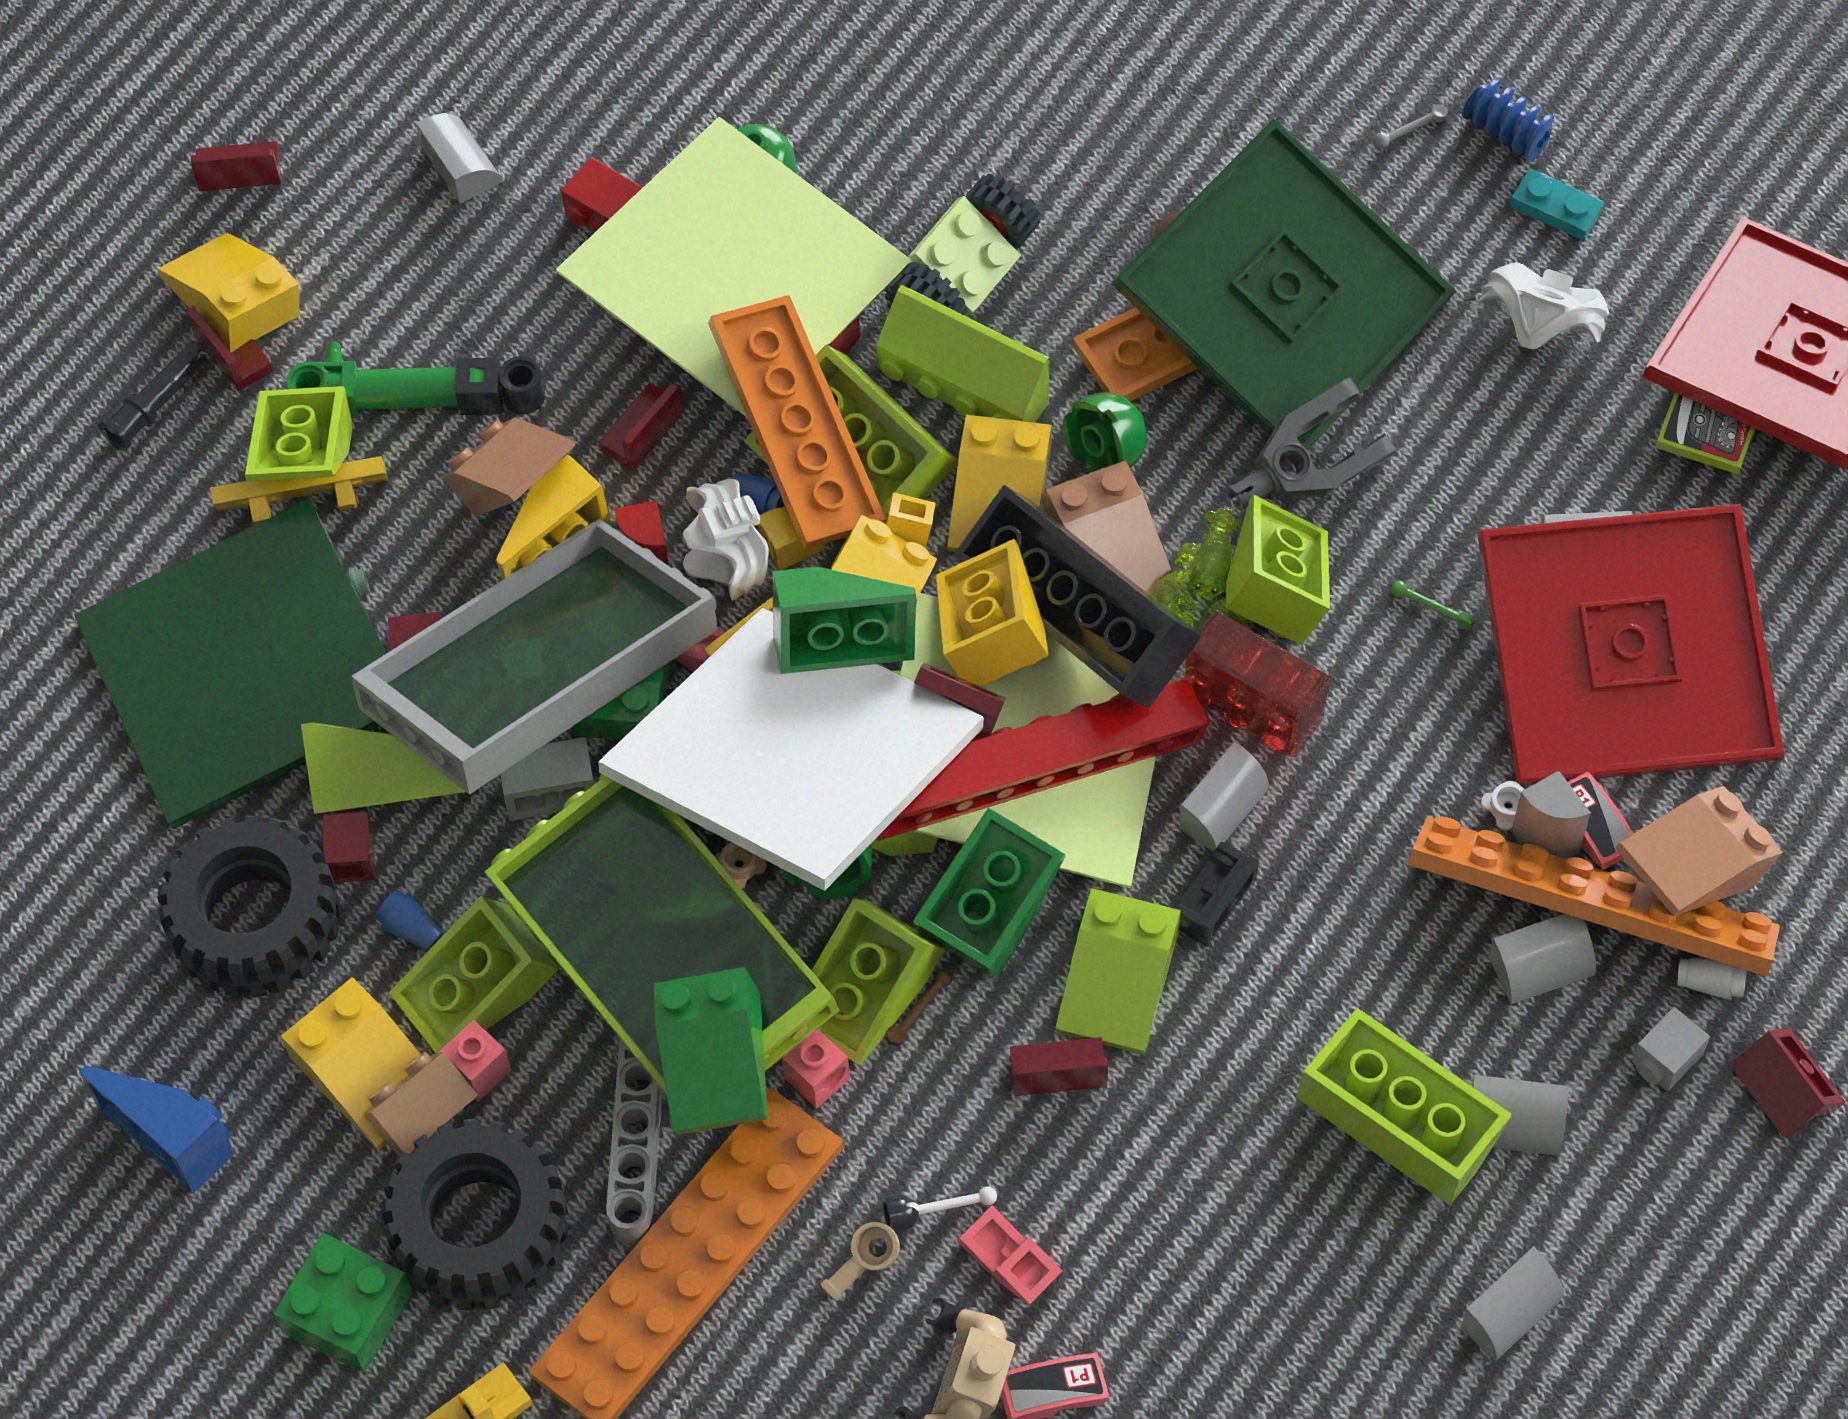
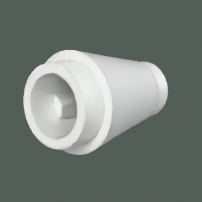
(1712, 977)

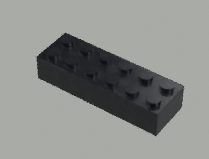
(1087, 600)

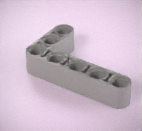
(633, 1150)

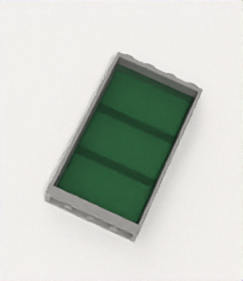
(534, 654)

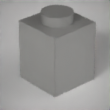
(1670, 1049)

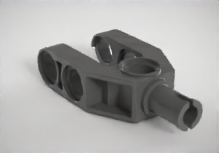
(1308, 480)

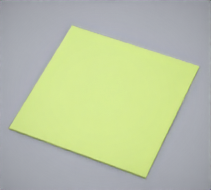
(726, 234)
(1089, 819)

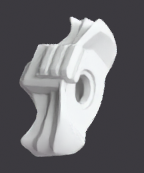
(1545, 304)
(725, 539)

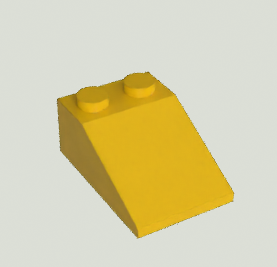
(234, 289)
(996, 455)
(553, 511)
(884, 556)
(990, 616)
(350, 1052)

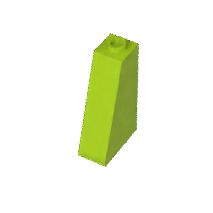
(366, 769)

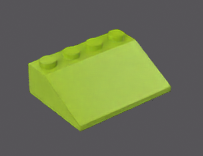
(888, 440)

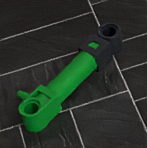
(472, 385)

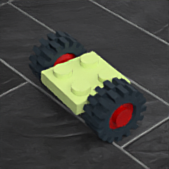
(970, 246)

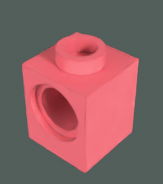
(478, 1058)
(816, 1068)

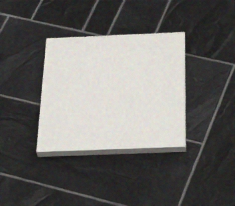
(791, 760)

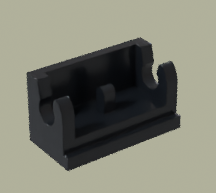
(1216, 892)

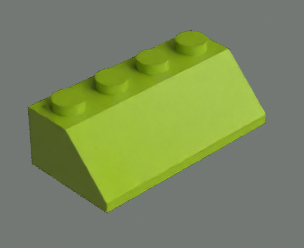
(961, 361)
(1402, 1105)

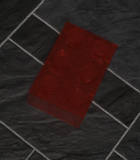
(1257, 684)

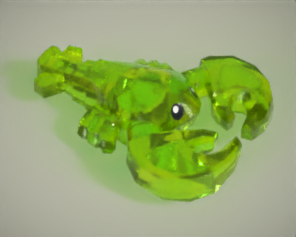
(1206, 570)

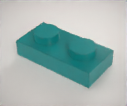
(1557, 204)

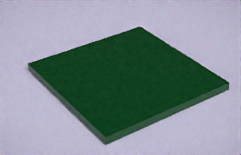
(1283, 283)
(231, 659)

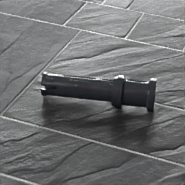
(141, 408)

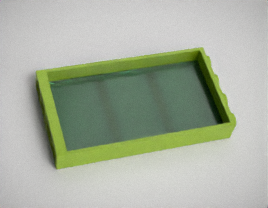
(640, 901)

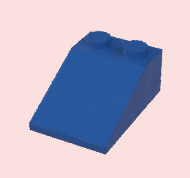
(165, 1122)

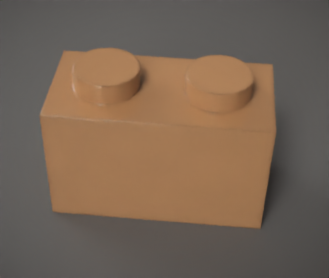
(419, 1102)

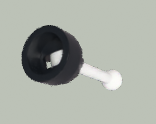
(903, 1213)

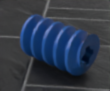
(1508, 119)

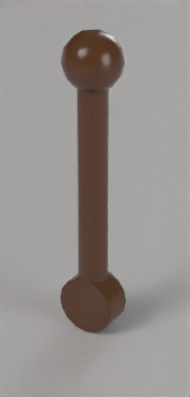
(896, 1033)

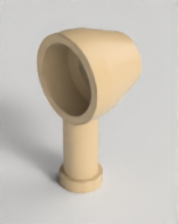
(864, 1257)

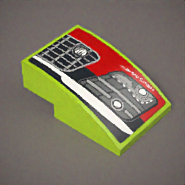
(1704, 435)

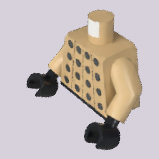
(974, 1366)

